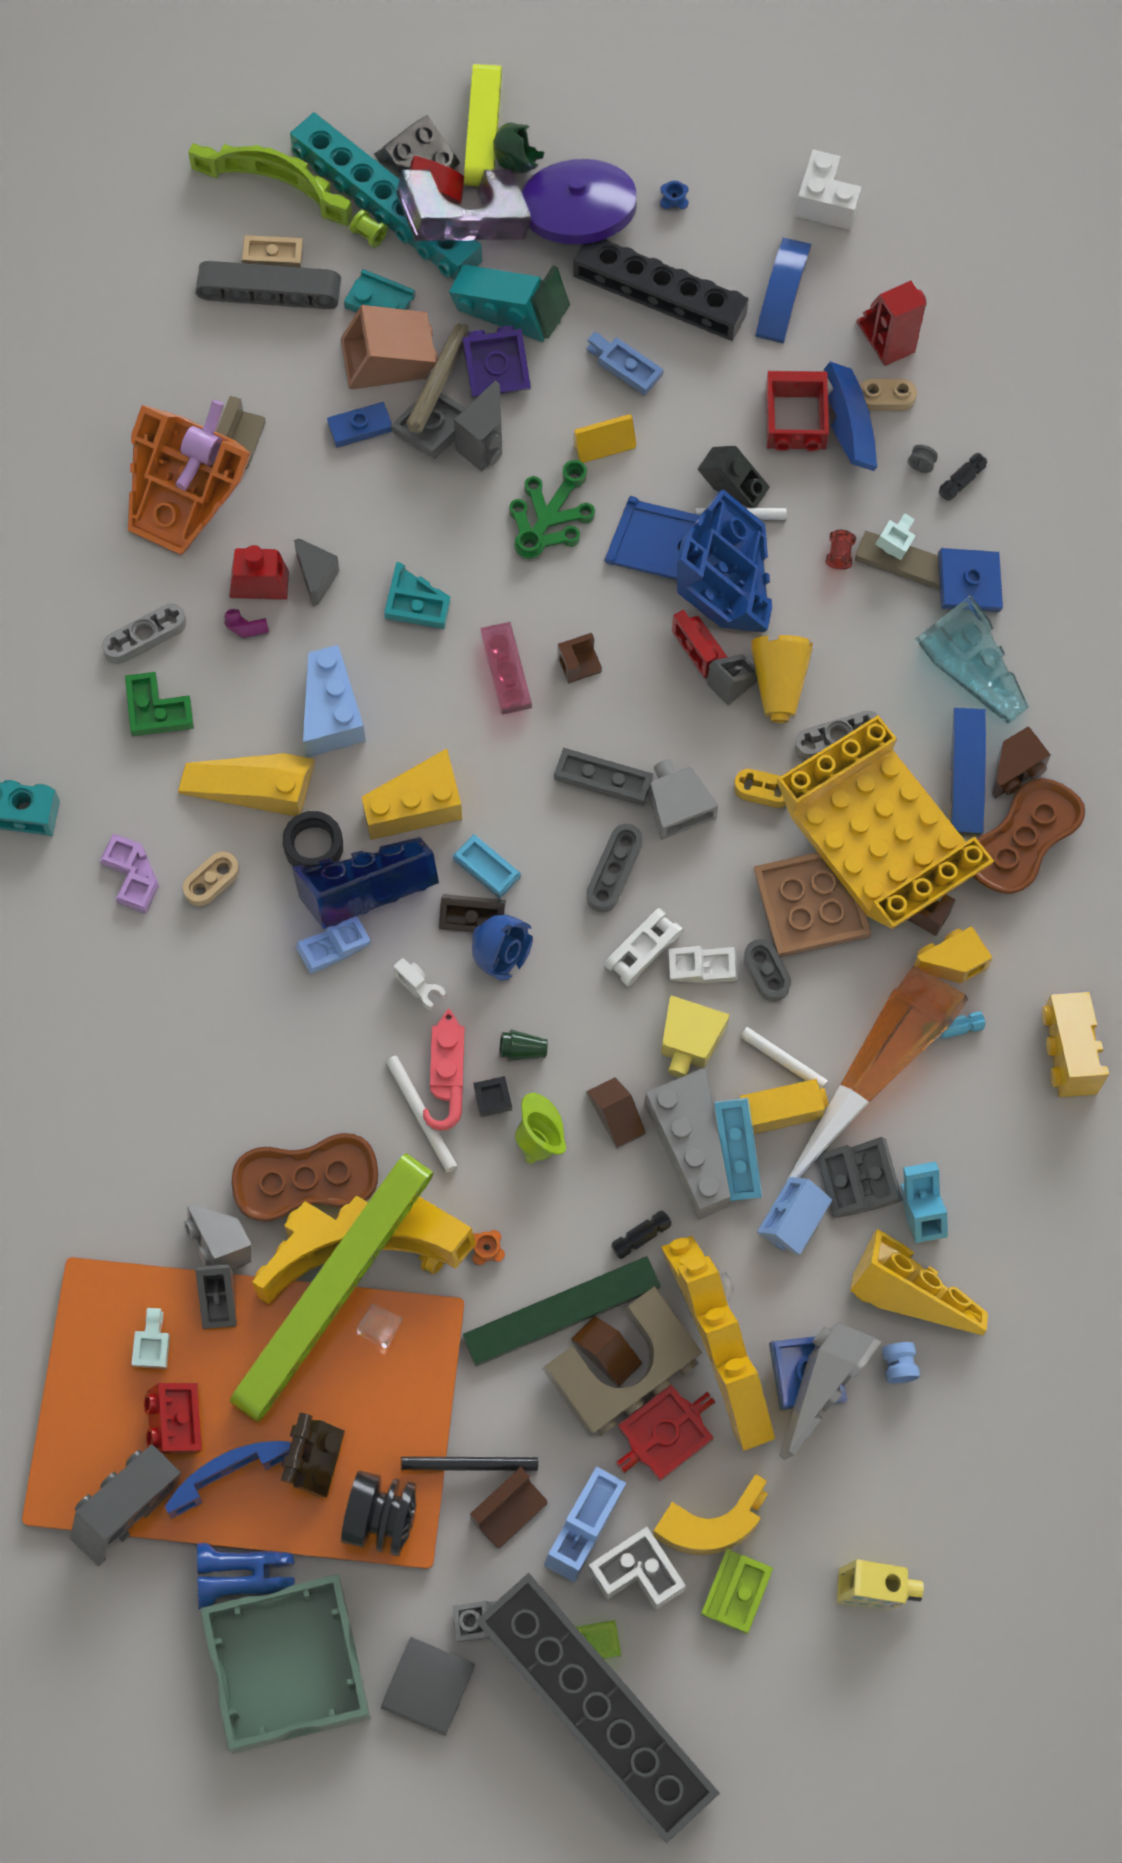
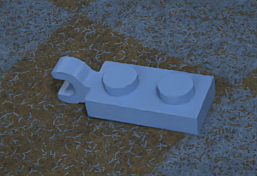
(625, 363)

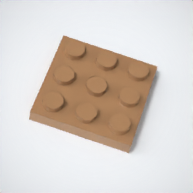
(808, 905)

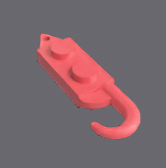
(447, 1069)

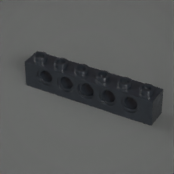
(668, 299)

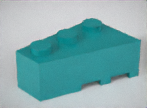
(498, 298)

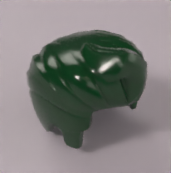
(513, 149)

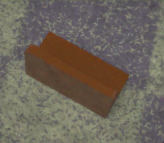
(508, 1508)

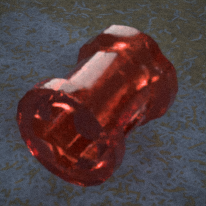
(840, 549)

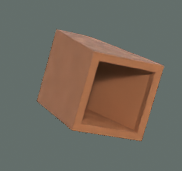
(387, 347)

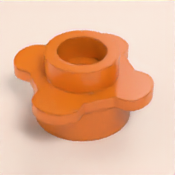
(494, 1253)

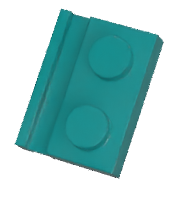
(379, 292)

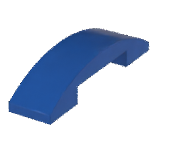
(782, 290)
(187, 1496)

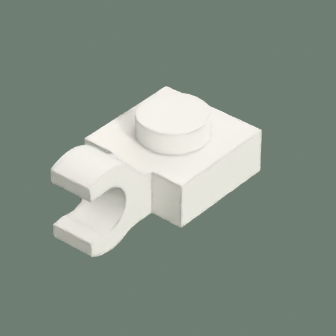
(413, 979)

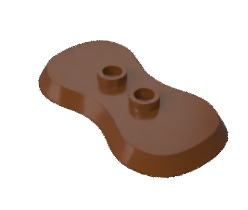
(1037, 819)
(278, 1181)

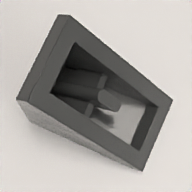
(317, 567)
(731, 677)
(216, 1296)

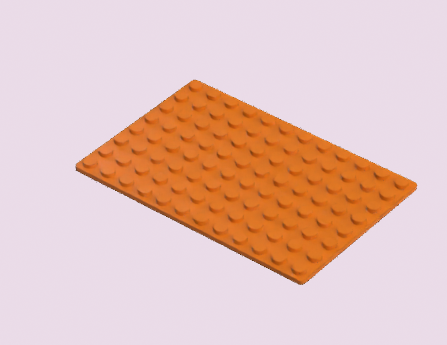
(381, 1397)

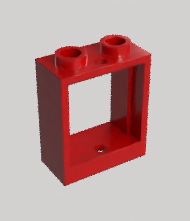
(797, 385)

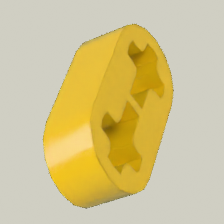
(762, 790)

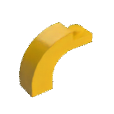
(712, 1535)

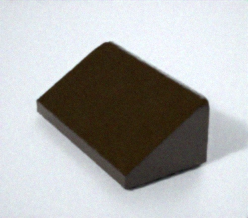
(467, 912)

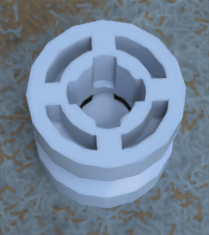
(900, 1362)

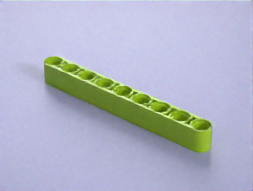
(331, 1287)

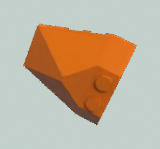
(156, 504)

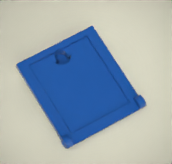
(649, 538)

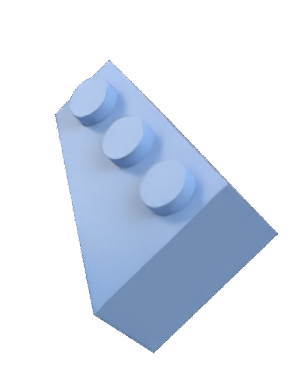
(330, 705)

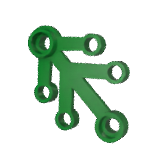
(550, 514)

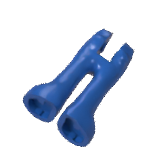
(258, 1583)

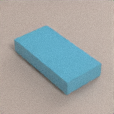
(486, 866)

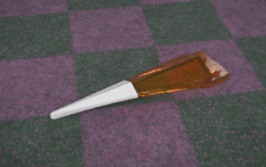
(905, 1027)

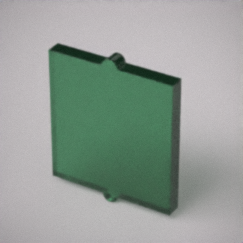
(550, 302)

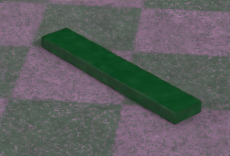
(560, 1311)

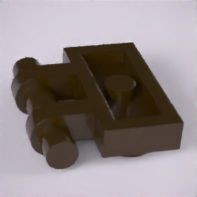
(312, 1455)

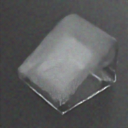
(379, 1325)

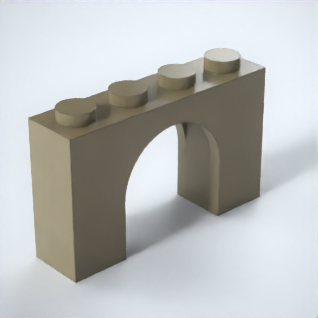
(669, 1351)

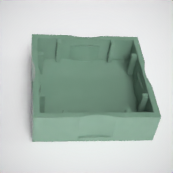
(285, 1664)

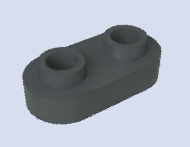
(768, 971)

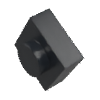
(492, 1096)

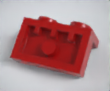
(696, 641)
(173, 1418)

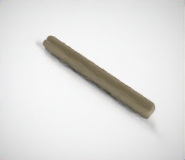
(437, 379)

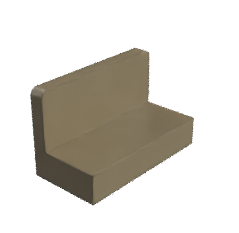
(241, 426)

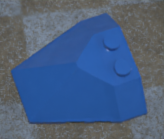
(724, 566)

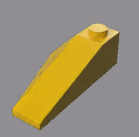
(259, 782)
(901, 1285)

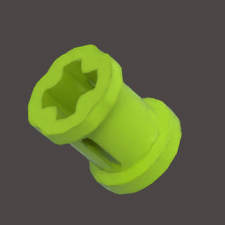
(368, 228)

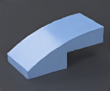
(333, 944)

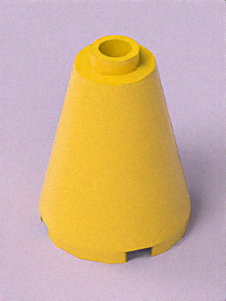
(781, 673)

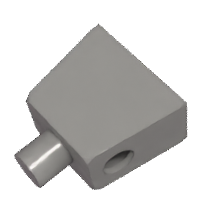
(679, 800)

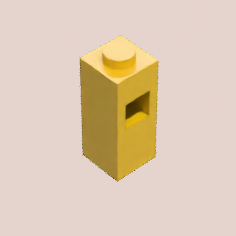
(786, 1105)

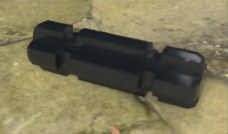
(962, 476)
(641, 1234)

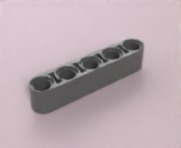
(268, 285)

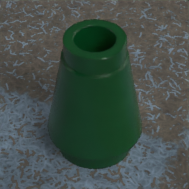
(522, 1046)

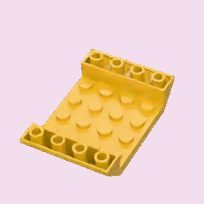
(878, 826)

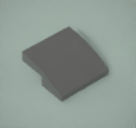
(860, 1178)
(428, 1686)

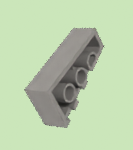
(690, 1135)

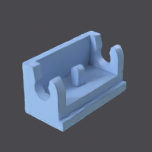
(795, 1215)

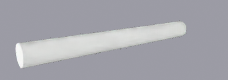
(417, 1107)

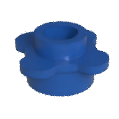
(674, 188)

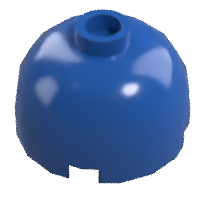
(500, 945)

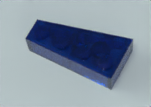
(365, 881)

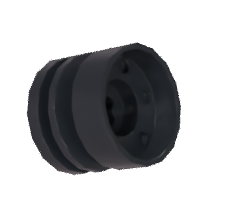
(379, 1513)

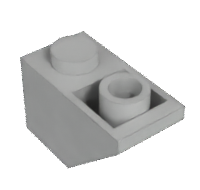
(218, 1237)

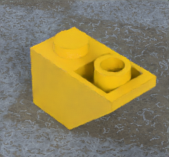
(956, 958)

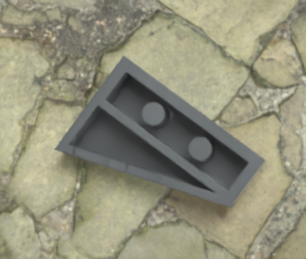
(122, 1502)

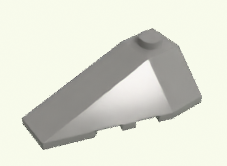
(834, 1361)

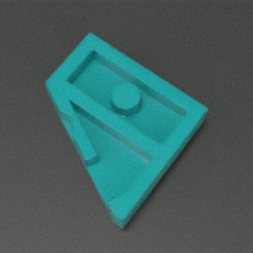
(415, 600)

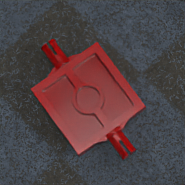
(665, 1432)

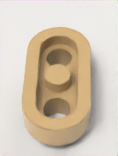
(887, 394)
(208, 878)

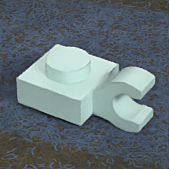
(896, 537)
(151, 1346)

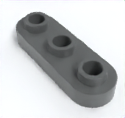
(614, 856)

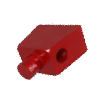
(258, 574)

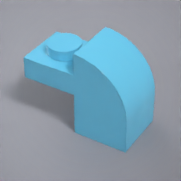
(923, 1202)

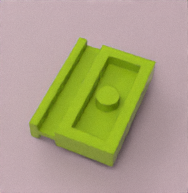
(737, 1591)

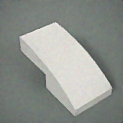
(703, 966)

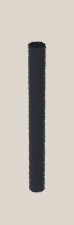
(468, 1463)

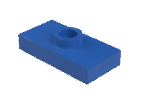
(359, 424)

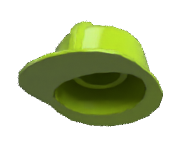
(540, 1129)

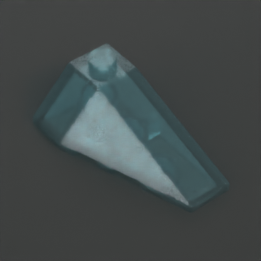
(968, 654)

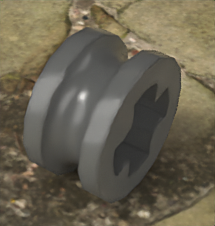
(922, 458)

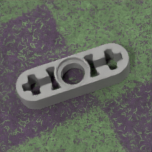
(148, 621)
(814, 733)

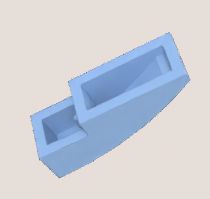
(584, 1524)

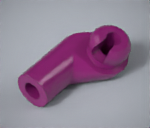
(242, 627)

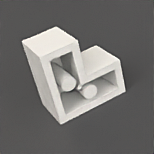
(824, 197)
(639, 1561)

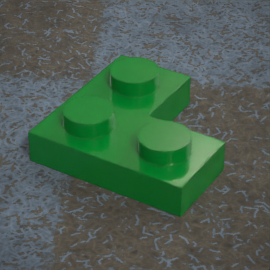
(151, 714)

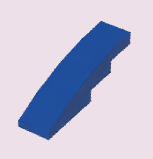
(853, 418)
(968, 769)

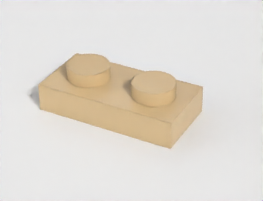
(272, 251)

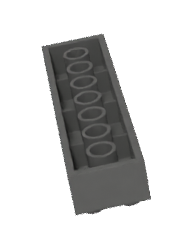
(597, 1707)

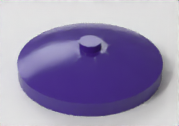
(580, 201)

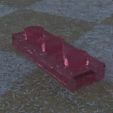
(506, 668)

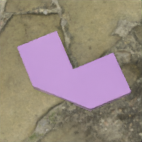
(140, 881)

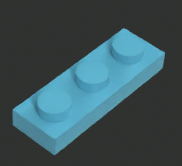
(738, 1148)

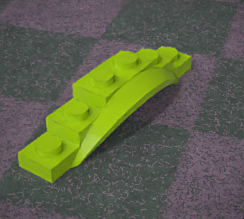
(276, 165)

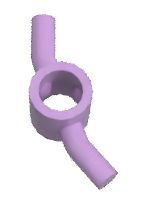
(200, 445)

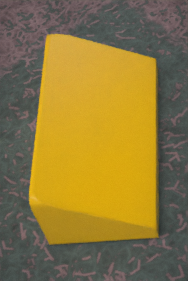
(605, 438)

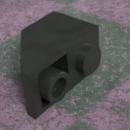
(730, 470)

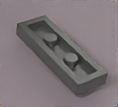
(603, 776)

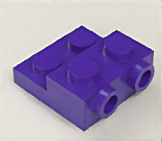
(496, 358)

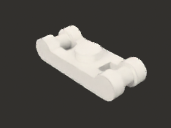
(643, 946)

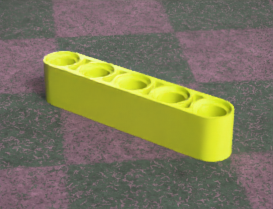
(482, 122)

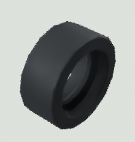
(307, 820)

